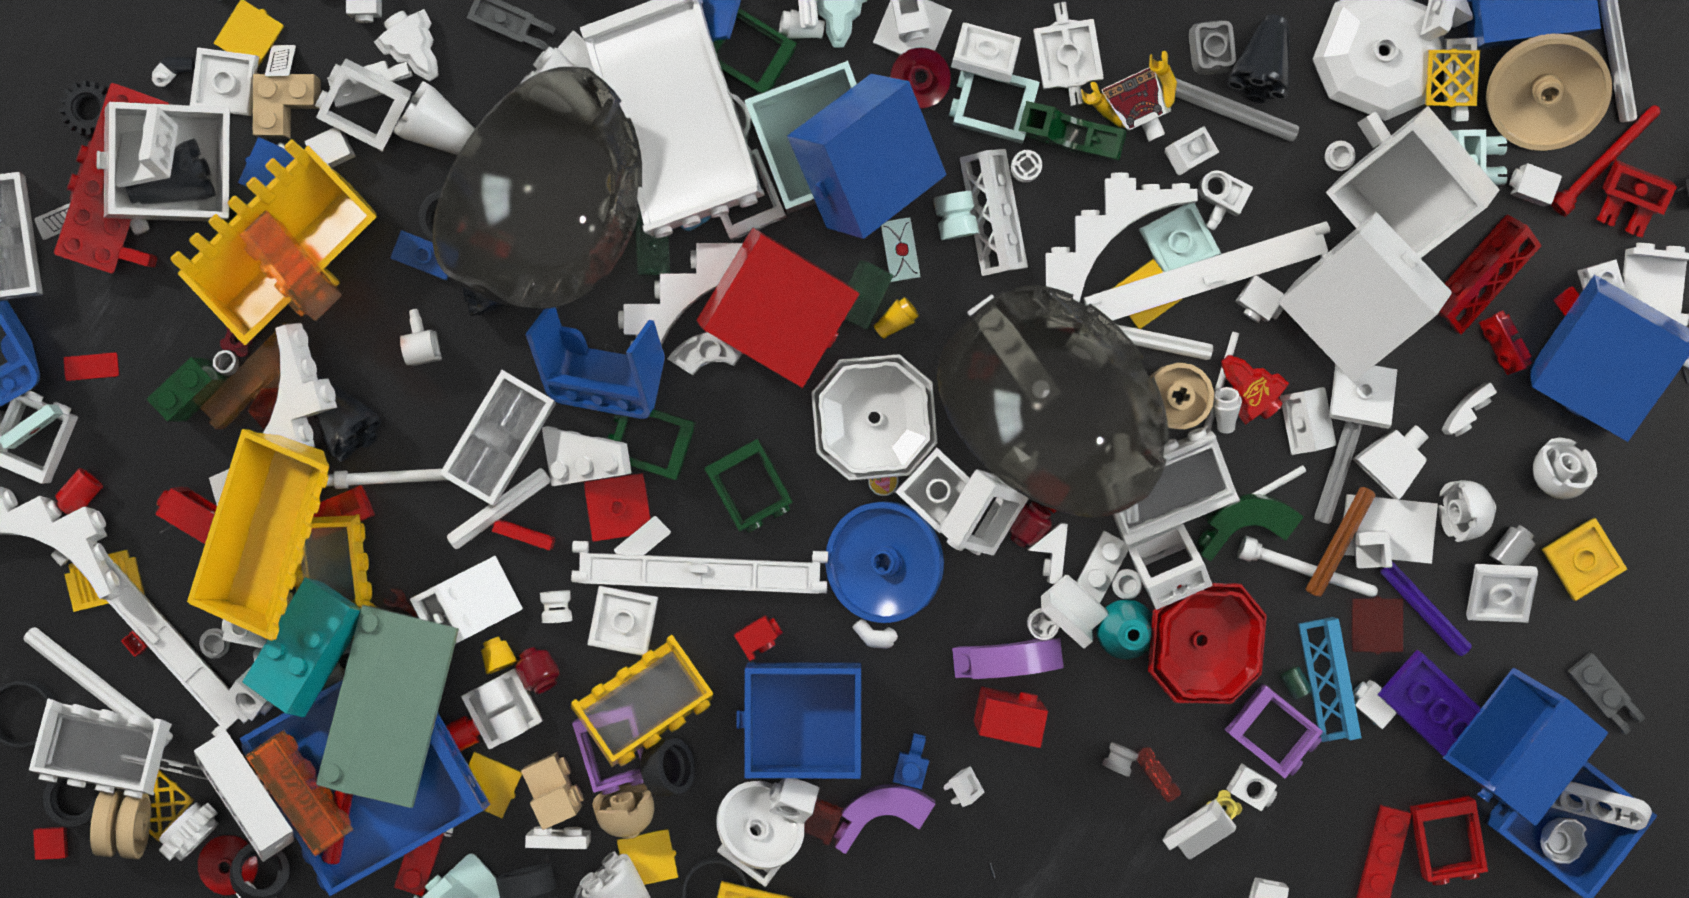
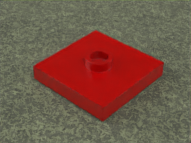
(617, 506)

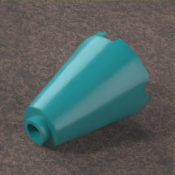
(1114, 629)

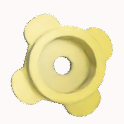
(1233, 808)

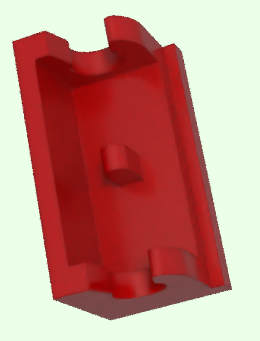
(347, 504)

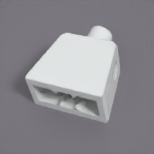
(1394, 460)

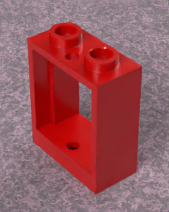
(187, 511)
(1443, 809)

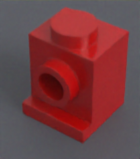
(758, 636)

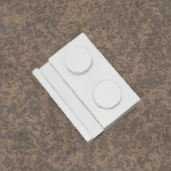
(558, 839)

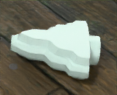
(839, 18)

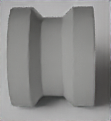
(1120, 759)

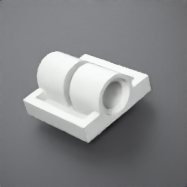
(502, 709)

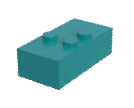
(306, 649)

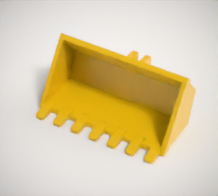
(315, 208)
(259, 531)

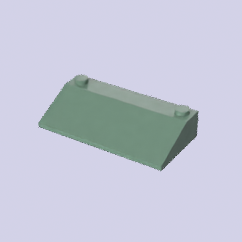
(387, 706)

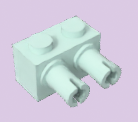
(1479, 146)

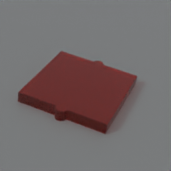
(1377, 625)

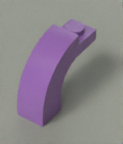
(1007, 659)
(878, 801)

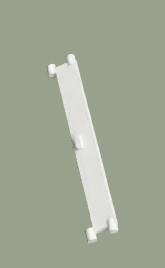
(1212, 272)
(699, 572)
(170, 648)

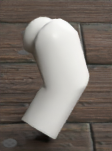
(875, 638)

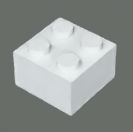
(934, 488)

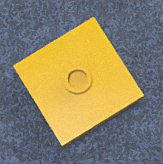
(1584, 559)

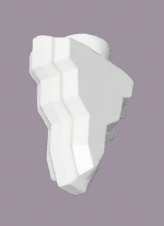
(410, 42)

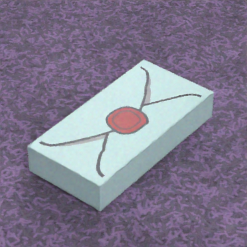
(900, 249)
(30, 426)

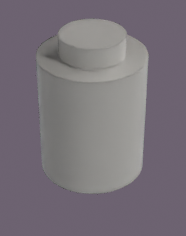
(1513, 546)

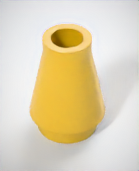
(896, 318)

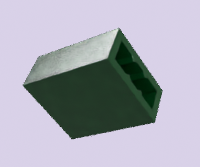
(186, 390)

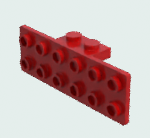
(85, 232)

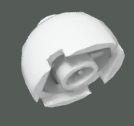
(1563, 469)
(1466, 510)

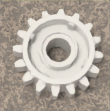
(188, 831)

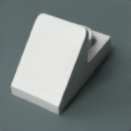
(1442, 16)
(1191, 150)
(1054, 544)

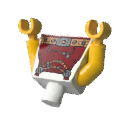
(1138, 98)

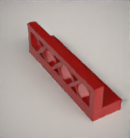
(1483, 269)

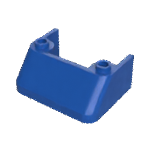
(21, 370)
(596, 377)

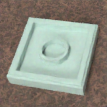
(1179, 238)

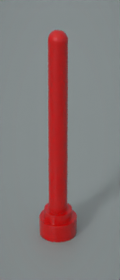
(1564, 201)

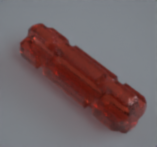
(1158, 774)

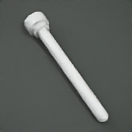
(1252, 550)

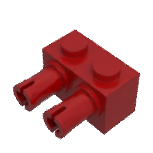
(1634, 185)

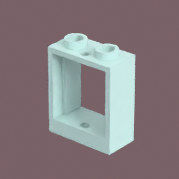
(958, 107)

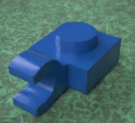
(912, 766)

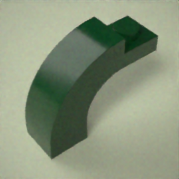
(1070, 133)
(1249, 510)

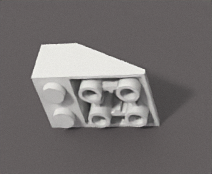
(469, 599)

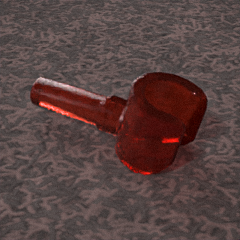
(404, 605)

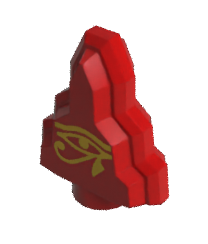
(1255, 387)

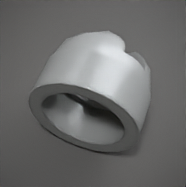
(223, 360)

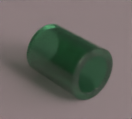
(1296, 682)

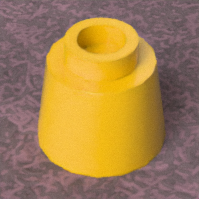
(497, 655)

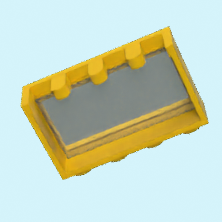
(337, 558)
(643, 702)

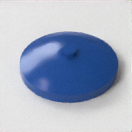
(884, 562)

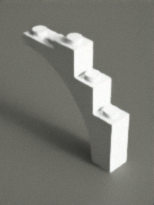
(1093, 231)
(680, 291)
(298, 394)
(71, 535)

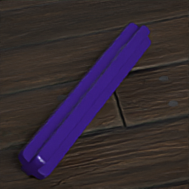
(1426, 609)

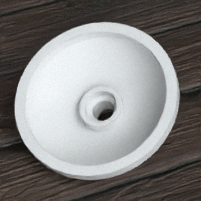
(748, 808)

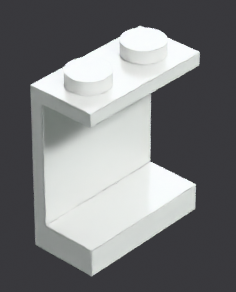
(1657, 277)

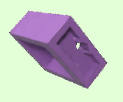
(1250, 711)
(609, 784)

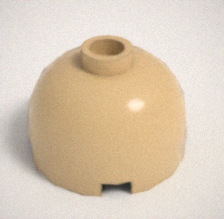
(624, 811)

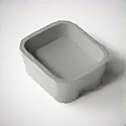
(1212, 47)

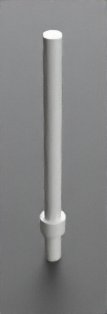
(343, 479)

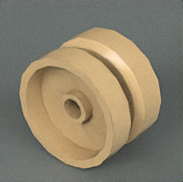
(1196, 392)
(120, 825)

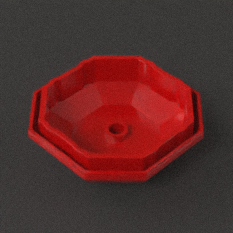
(1230, 648)

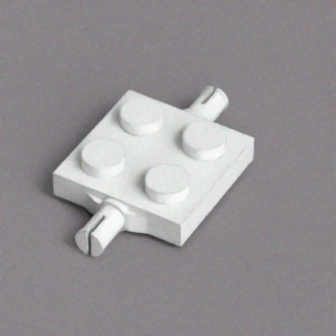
(1068, 54)

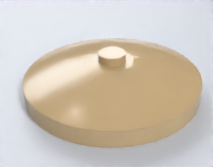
(1549, 92)

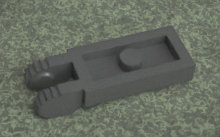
(508, 21)
(1604, 691)

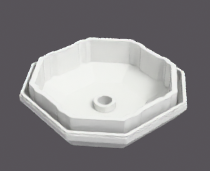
(1357, 72)
(905, 410)

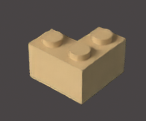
(276, 97)
(552, 790)

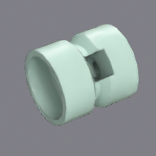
(956, 215)

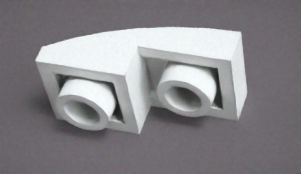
(1462, 415)

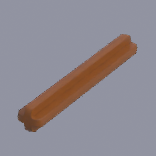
(1340, 542)

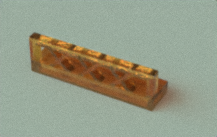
(244, 384)

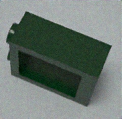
(778, 63)
(679, 450)
(754, 521)

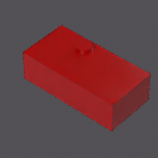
(1010, 716)

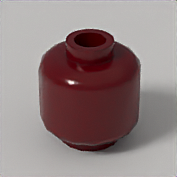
(1031, 525)
(537, 670)

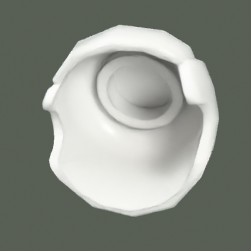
(1563, 840)

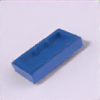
(417, 254)

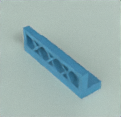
(1341, 679)

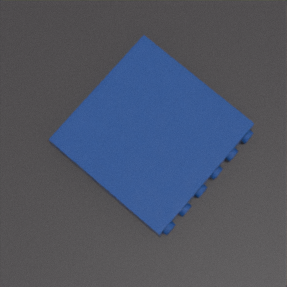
(380, 829)

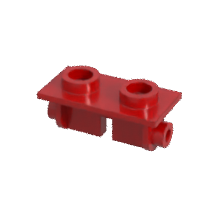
(1511, 354)

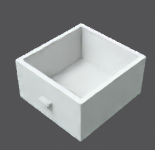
(204, 124)
(1417, 184)
(1365, 297)

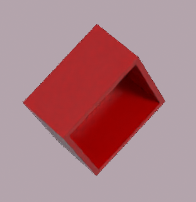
(777, 307)

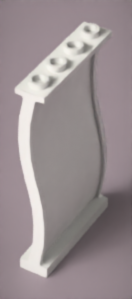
(681, 110)

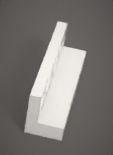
(999, 211)

